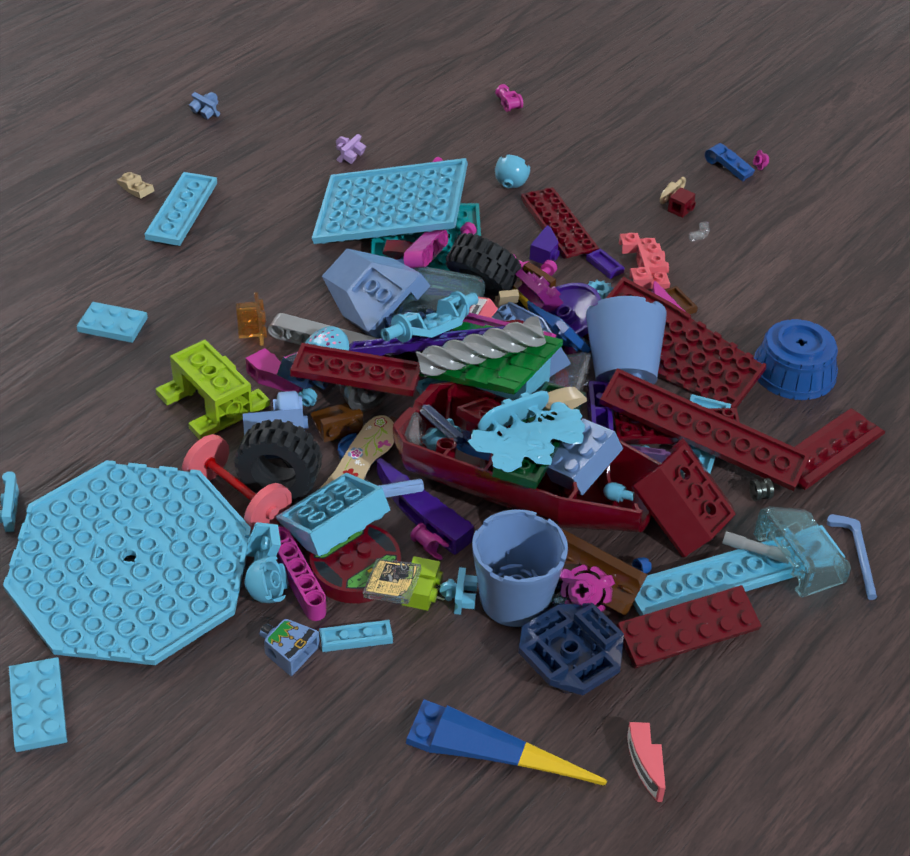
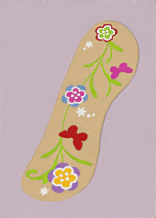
(369, 445)

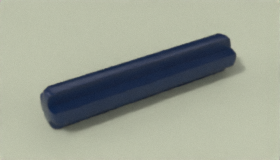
(441, 423)

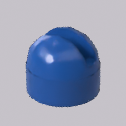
(642, 564)

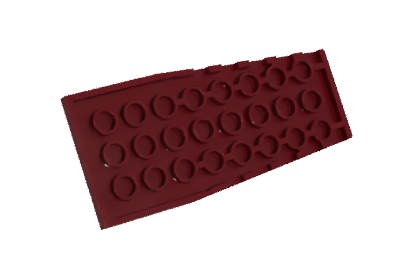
(696, 356)

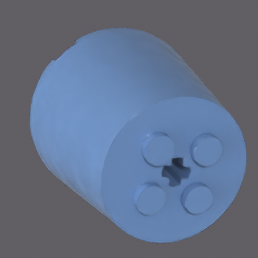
(626, 336)
(518, 565)

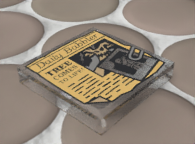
(392, 581)

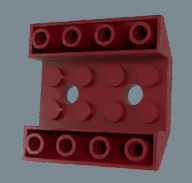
(681, 503)

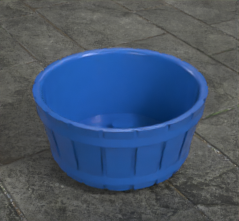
(798, 360)

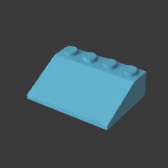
(334, 513)

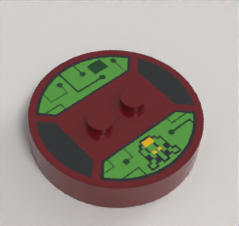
(348, 565)

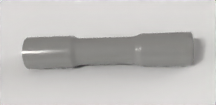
(741, 542)

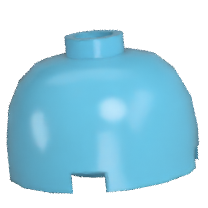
(511, 171)
(266, 580)

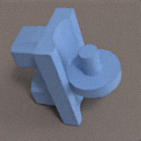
(206, 103)

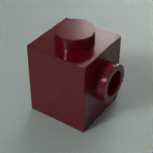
(681, 202)

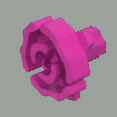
(573, 583)

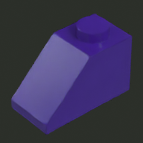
(544, 247)

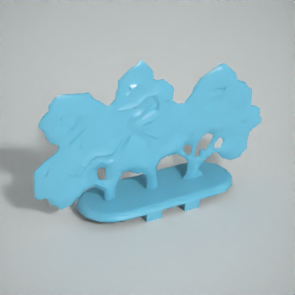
(524, 438)

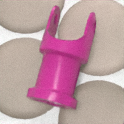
(428, 540)

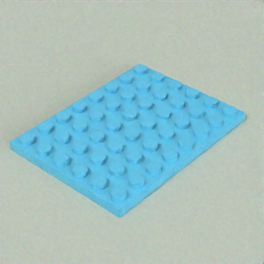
(391, 201)

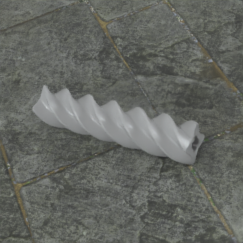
(477, 348)

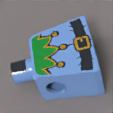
(289, 644)

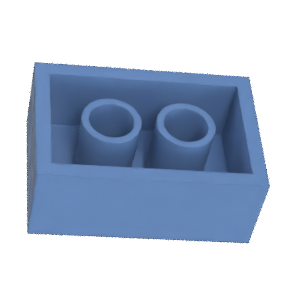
(584, 461)

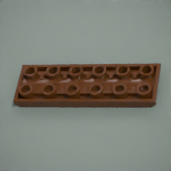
(626, 577)

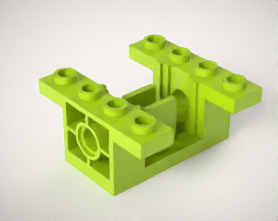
(218, 382)

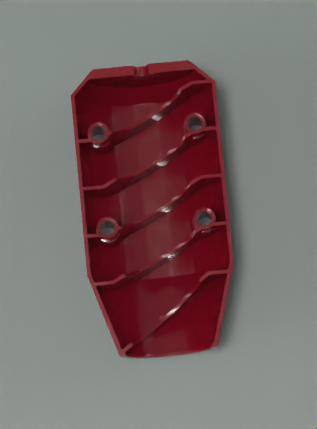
(549, 499)

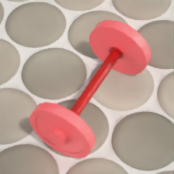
(210, 457)

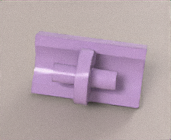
(348, 146)

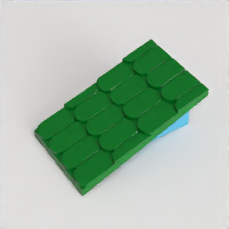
(508, 374)

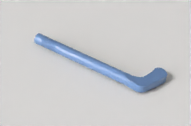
(855, 526)

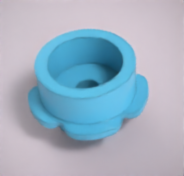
(308, 397)

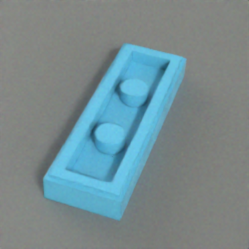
(356, 635)

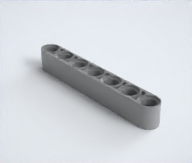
(299, 330)

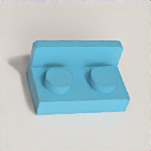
(263, 541)

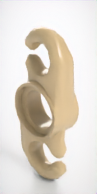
(671, 189)

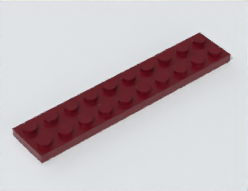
(705, 429)

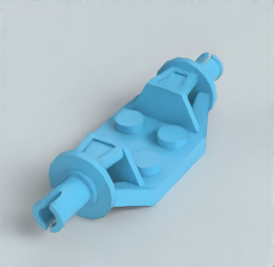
(449, 315)

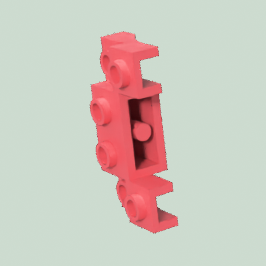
(649, 260)

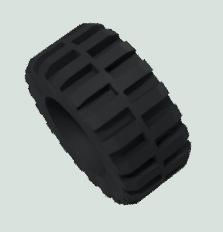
(484, 259)
(281, 440)

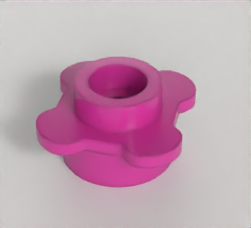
(761, 160)

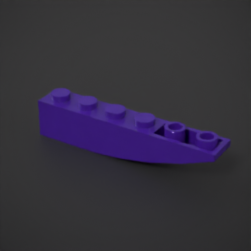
(596, 412)
(426, 509)

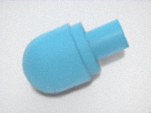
(617, 492)

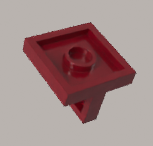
(474, 411)

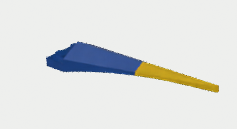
(557, 326)
(458, 734)

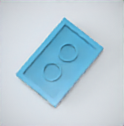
(112, 322)

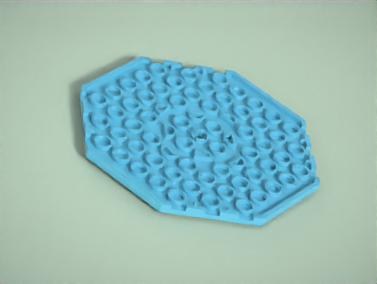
(94, 604)

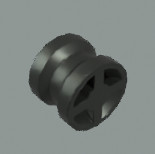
(761, 489)

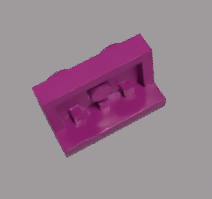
(538, 291)

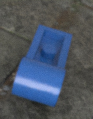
(730, 160)

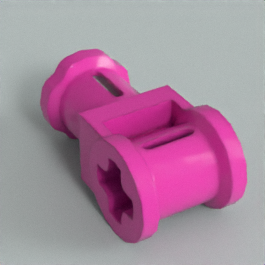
(509, 99)

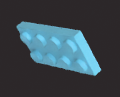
(37, 704)

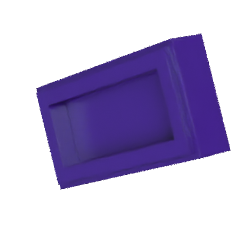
(605, 263)

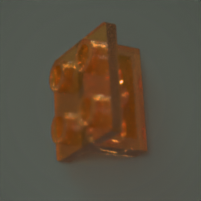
(251, 319)

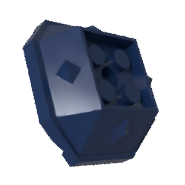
(573, 647)

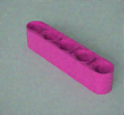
(425, 248)
(301, 577)

